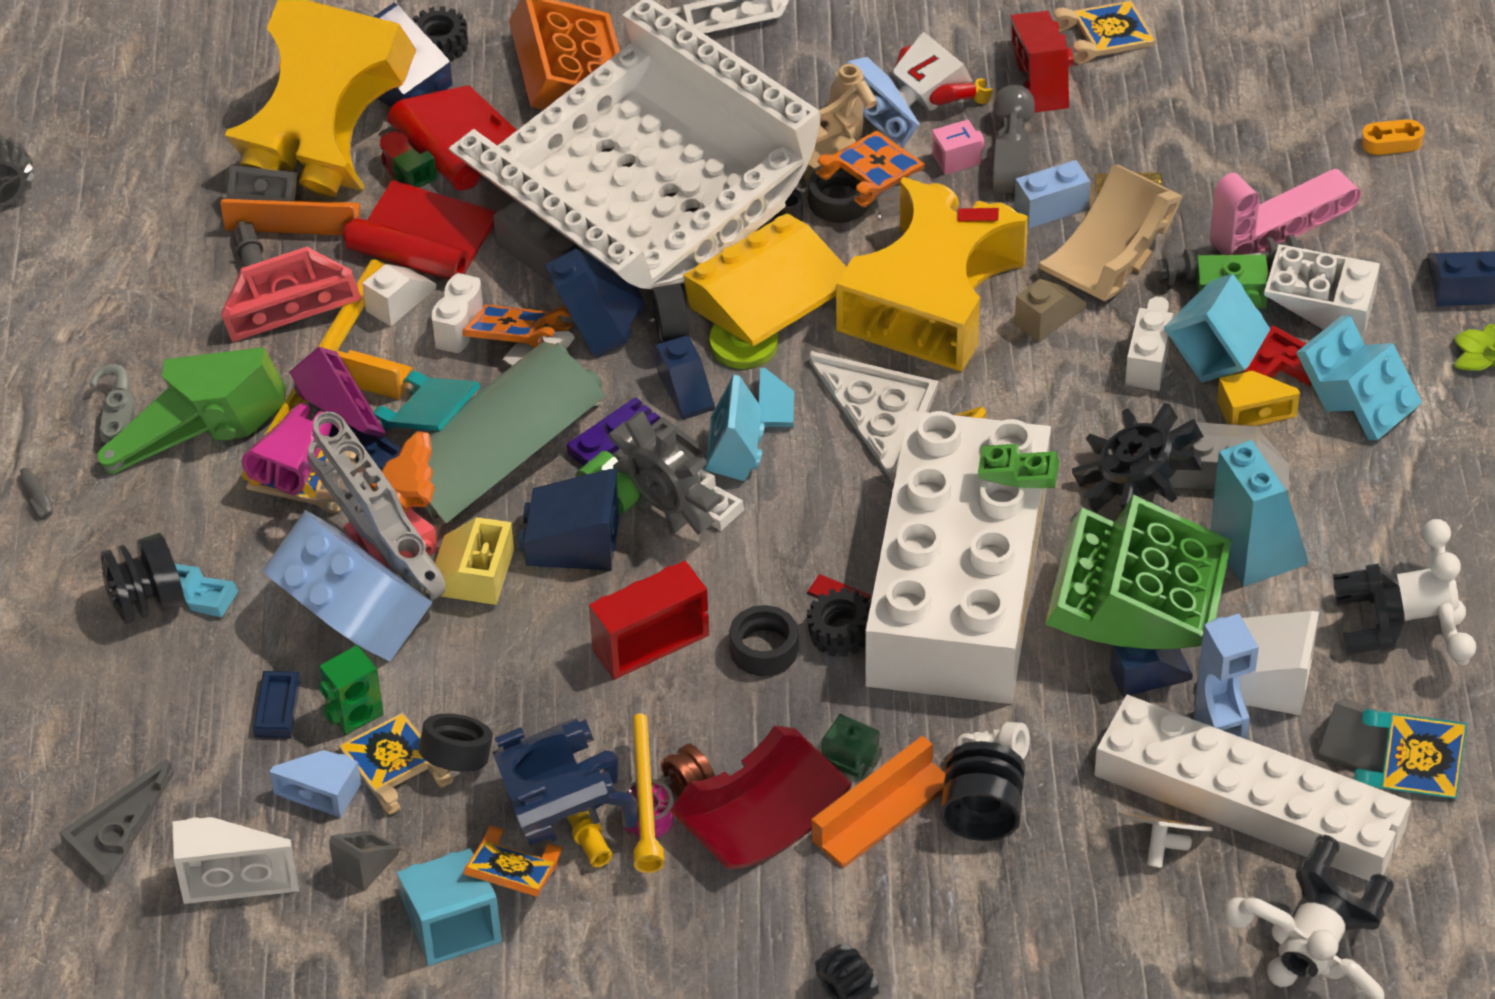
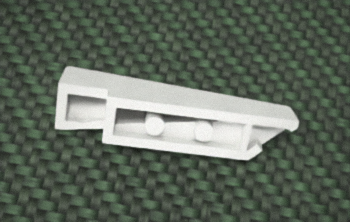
(724, 14)

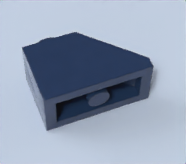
(684, 377)
(1147, 669)

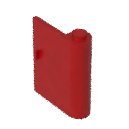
(440, 120)
(421, 230)

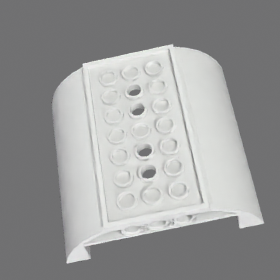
(690, 125)

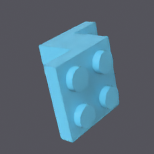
(1359, 377)

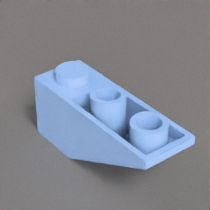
(891, 112)

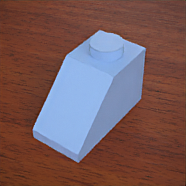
(318, 781)

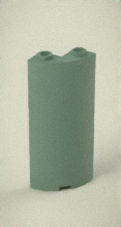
(507, 426)

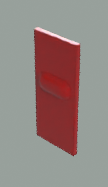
(978, 214)

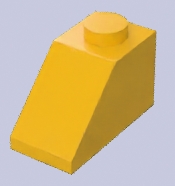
(1256, 399)

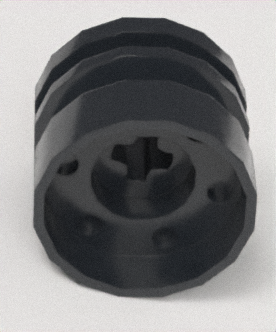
(142, 577)
(983, 791)

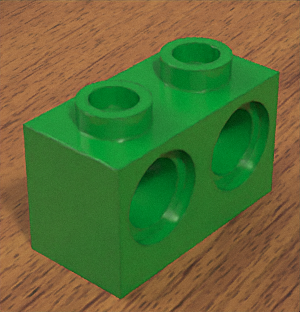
(350, 690)

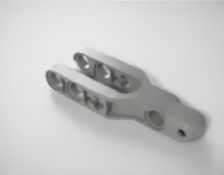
(384, 519)

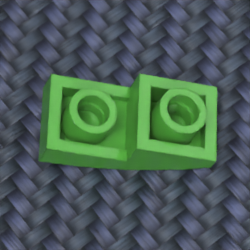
(1009, 467)

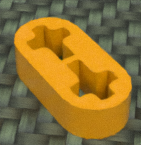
(1392, 137)

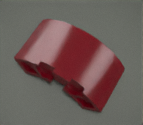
(764, 803)

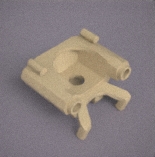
(843, 117)

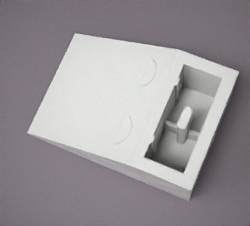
(1323, 286)

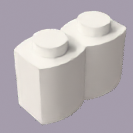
(455, 311)

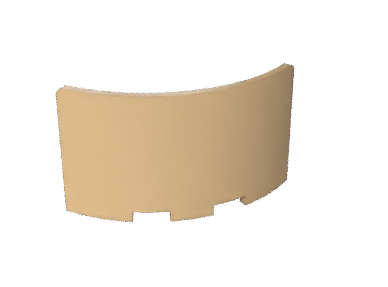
(1114, 234)

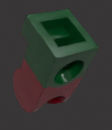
(404, 162)

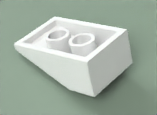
(230, 861)

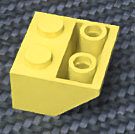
(476, 560)

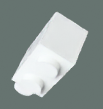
(1149, 346)

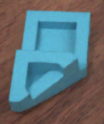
(775, 401)
(205, 594)

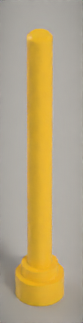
(648, 853)

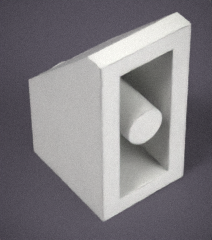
(394, 292)

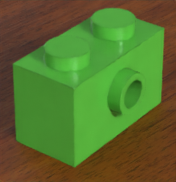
(1248, 270)

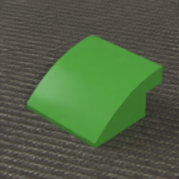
(1139, 578)

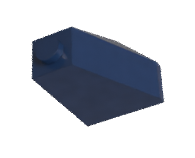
(596, 299)

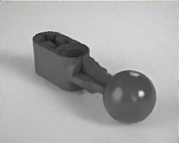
(1013, 107)

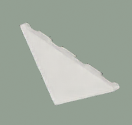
(875, 402)

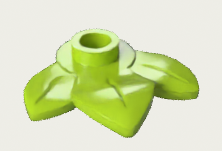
(1477, 348)

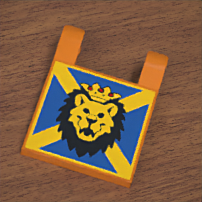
(512, 867)

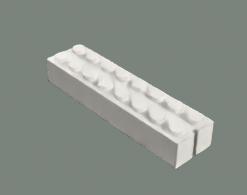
(1250, 787)

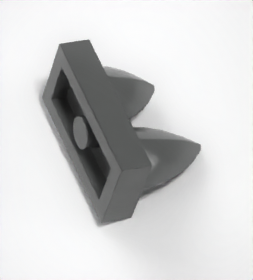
(261, 184)

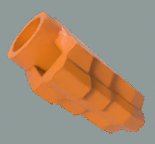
(411, 473)

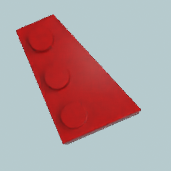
(1044, 58)

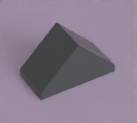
(361, 856)

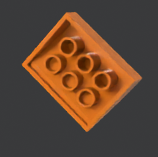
(559, 46)

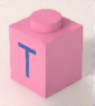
(957, 146)

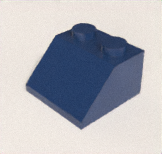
(1463, 277)

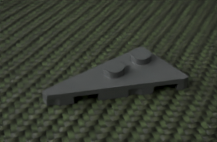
(109, 829)

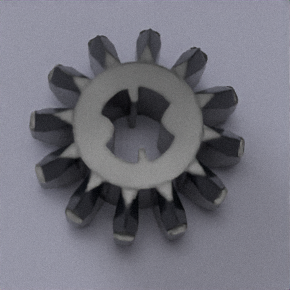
(846, 974)

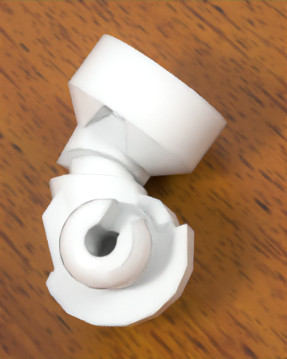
(1012, 735)

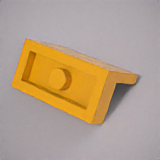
(376, 374)

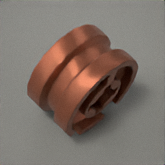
(686, 766)

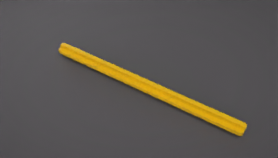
(332, 340)

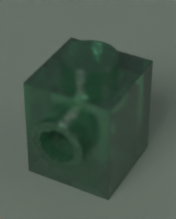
(851, 746)

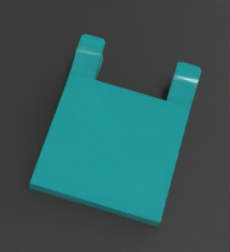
(431, 405)

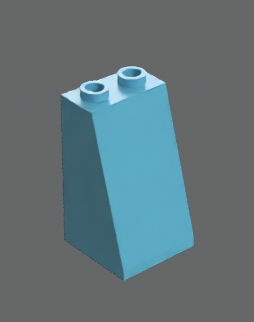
(1256, 515)

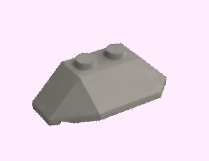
(1221, 437)

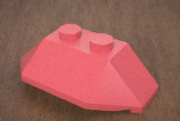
(286, 291)

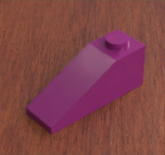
(329, 385)

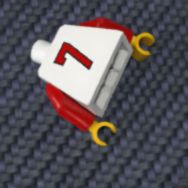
(935, 76)

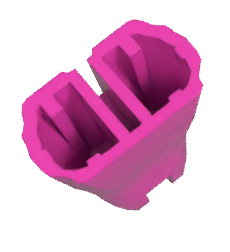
(284, 452)

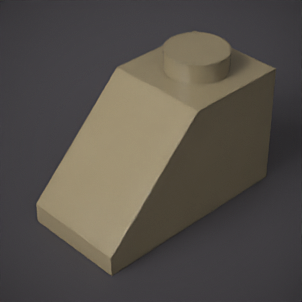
(1045, 308)

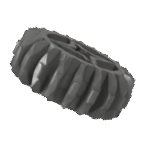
(15, 171)

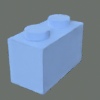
(1052, 193)

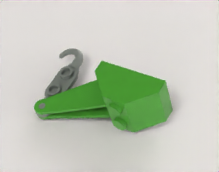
(207, 393)

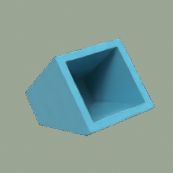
(1218, 329)
(449, 909)

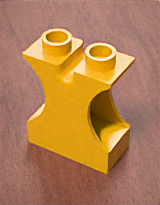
(328, 76)
(923, 285)

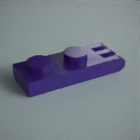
(596, 439)

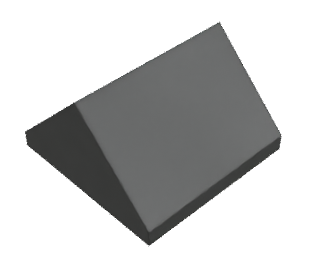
(1351, 741)

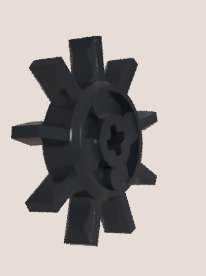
(1139, 459)

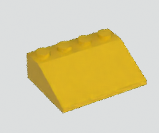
(765, 280)

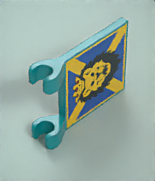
(1419, 754)

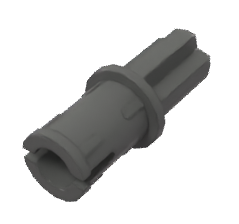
(248, 247)

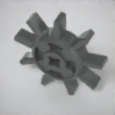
(664, 474)

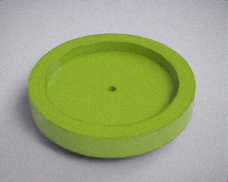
(739, 354)

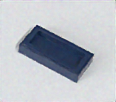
(277, 704)

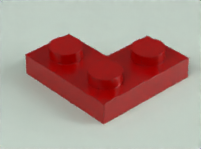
(1278, 354)

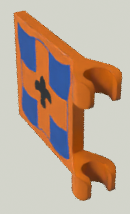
(874, 162)
(516, 324)

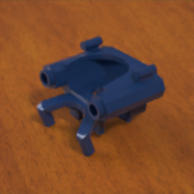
(549, 783)

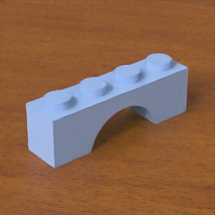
(1225, 655)

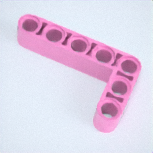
(1242, 224)

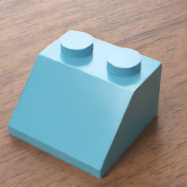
(735, 432)

